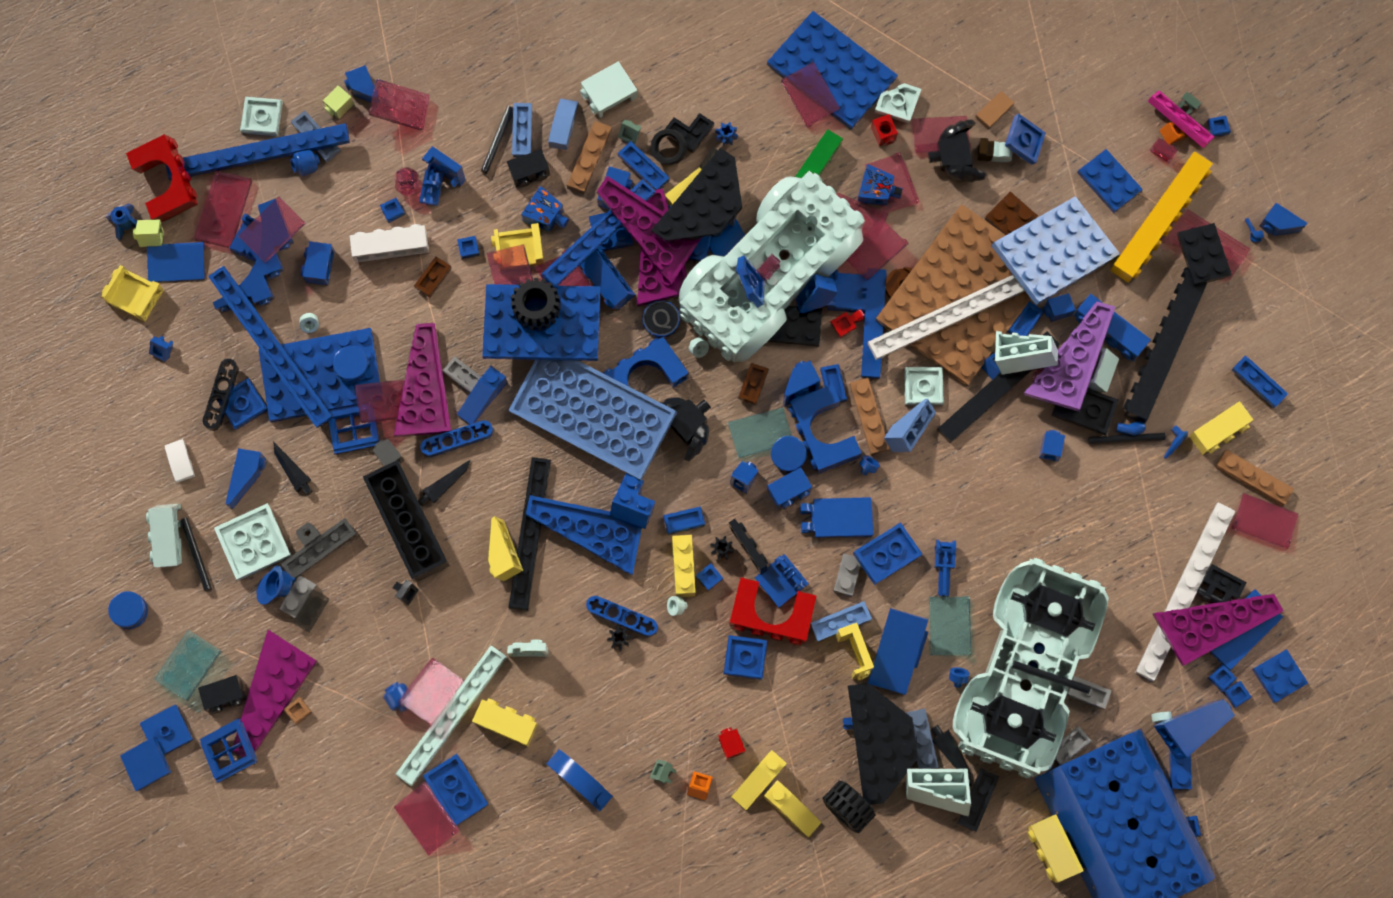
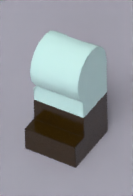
(993, 151)

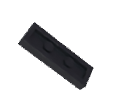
(748, 545)
(980, 797)

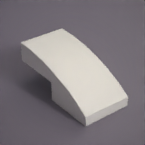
(179, 461)

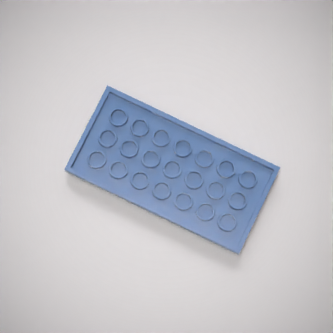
(594, 413)

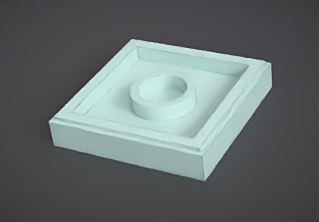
(261, 116)
(923, 384)

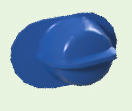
(274, 585)

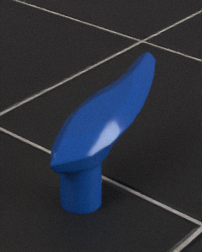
(1181, 436)

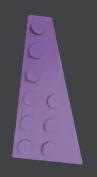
(1077, 358)

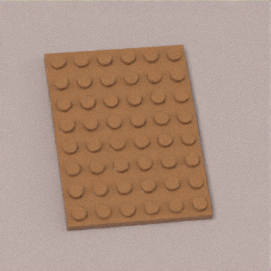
(951, 269)

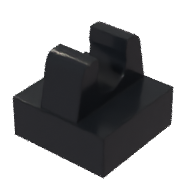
(405, 591)

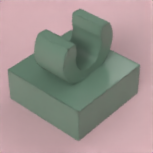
(1192, 101)
(629, 131)
(661, 771)

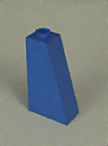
(1191, 729)

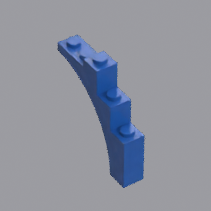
(256, 283)

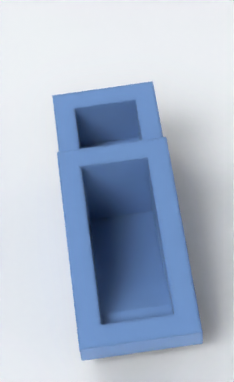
(563, 124)

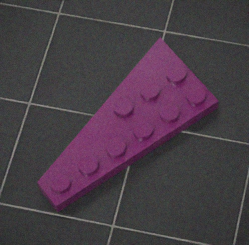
(639, 219)
(652, 283)
(423, 397)
(1208, 626)
(275, 682)

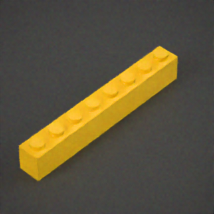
(1160, 218)

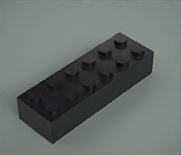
(406, 521)

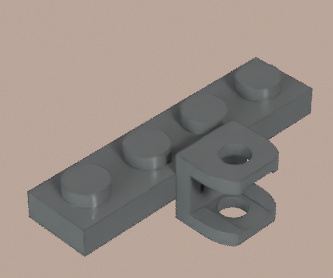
(317, 546)

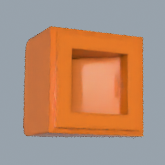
(1172, 133)
(699, 785)

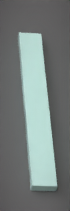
(451, 716)

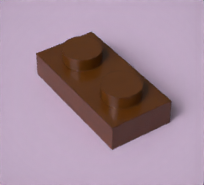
(432, 277)
(753, 383)

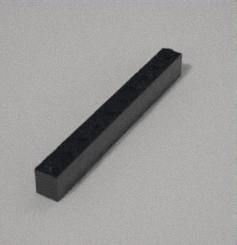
(1165, 349)

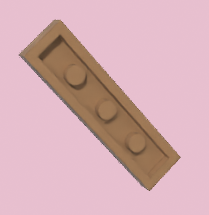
(589, 157)
(869, 416)
(1254, 477)

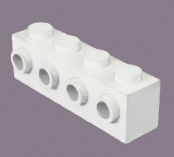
(389, 243)

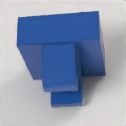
(160, 348)

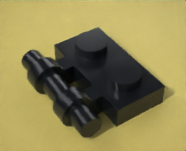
(1222, 581)

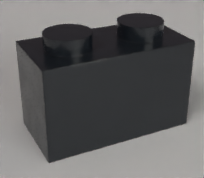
(528, 168)
(222, 694)

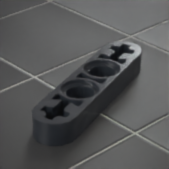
(224, 395)

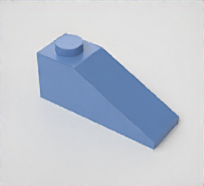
(908, 430)

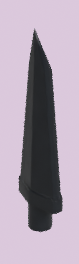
(295, 474)
(439, 487)
(948, 747)

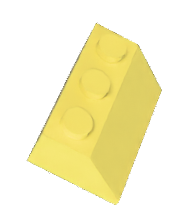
(1054, 849)

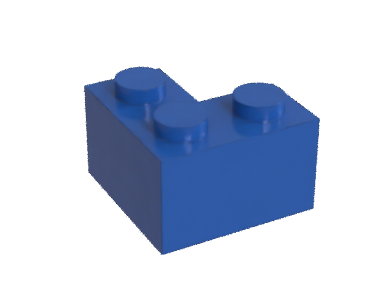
(629, 504)

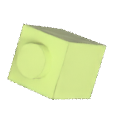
(338, 102)
(148, 233)

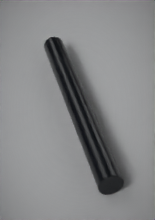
(497, 139)
(1126, 438)
(196, 554)
(1051, 677)

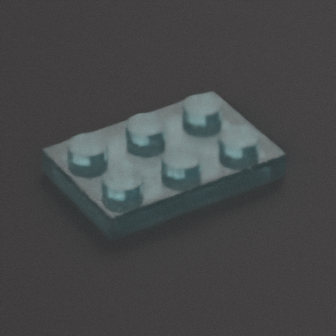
(187, 665)

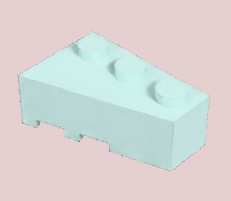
(1024, 353)
(164, 535)
(940, 788)

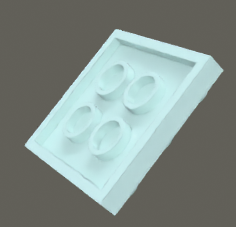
(252, 542)

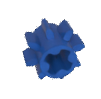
(726, 139)

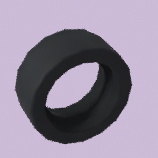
(682, 146)

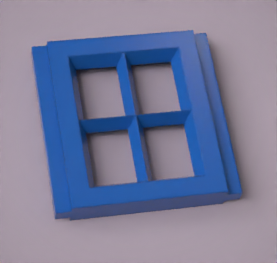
(356, 444)
(235, 766)

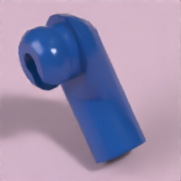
(1132, 429)

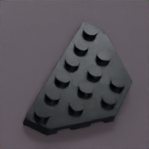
(705, 204)
(882, 740)

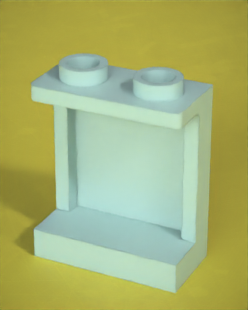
(608, 89)

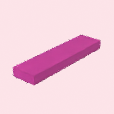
(1181, 119)

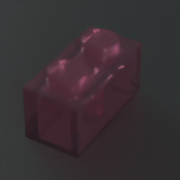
(1163, 150)
(768, 267)

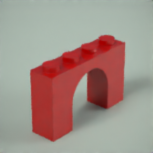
(180, 193)
(793, 629)

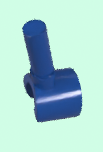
(1255, 236)

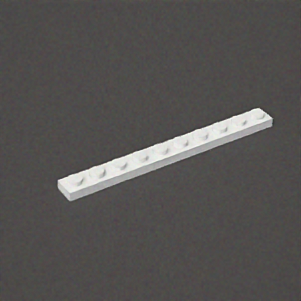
(945, 317)
(1187, 586)

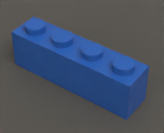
(604, 274)
(1120, 332)

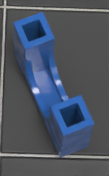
(658, 355)
(823, 455)

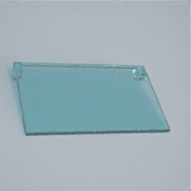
(758, 432)
(950, 625)

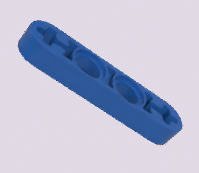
(456, 436)
(623, 613)

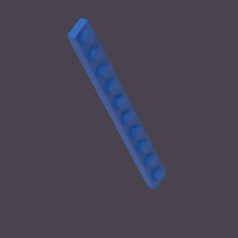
(264, 150)
(270, 347)

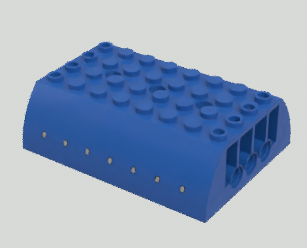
(1098, 829)

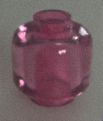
(406, 181)

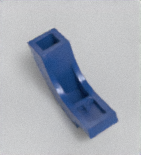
(579, 779)

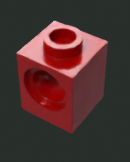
(884, 123)
(731, 743)

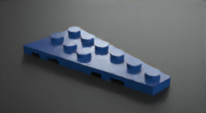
(591, 529)

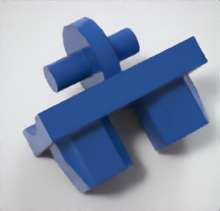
(431, 188)

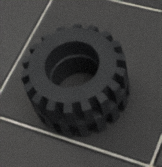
(531, 290)
(849, 806)

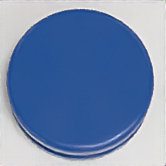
(351, 364)
(788, 453)
(128, 610)

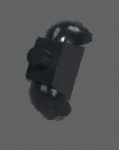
(955, 154)
(690, 423)

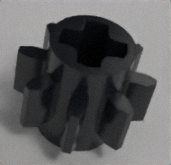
(723, 543)
(620, 644)

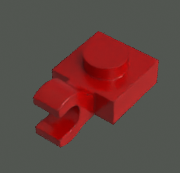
(845, 324)

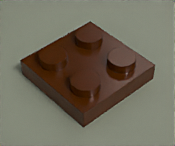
(1010, 214)

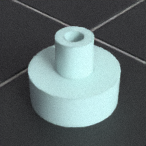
(309, 322)
(698, 347)
(676, 605)
(1159, 717)

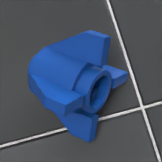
(122, 219)

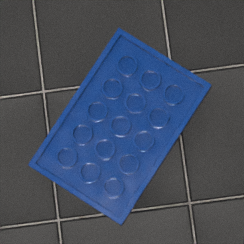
(847, 69)
(569, 338)
(315, 362)

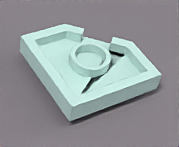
(899, 102)
(533, 649)

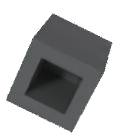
(387, 452)

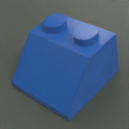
(801, 382)

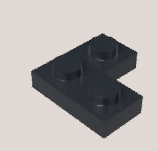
(694, 133)

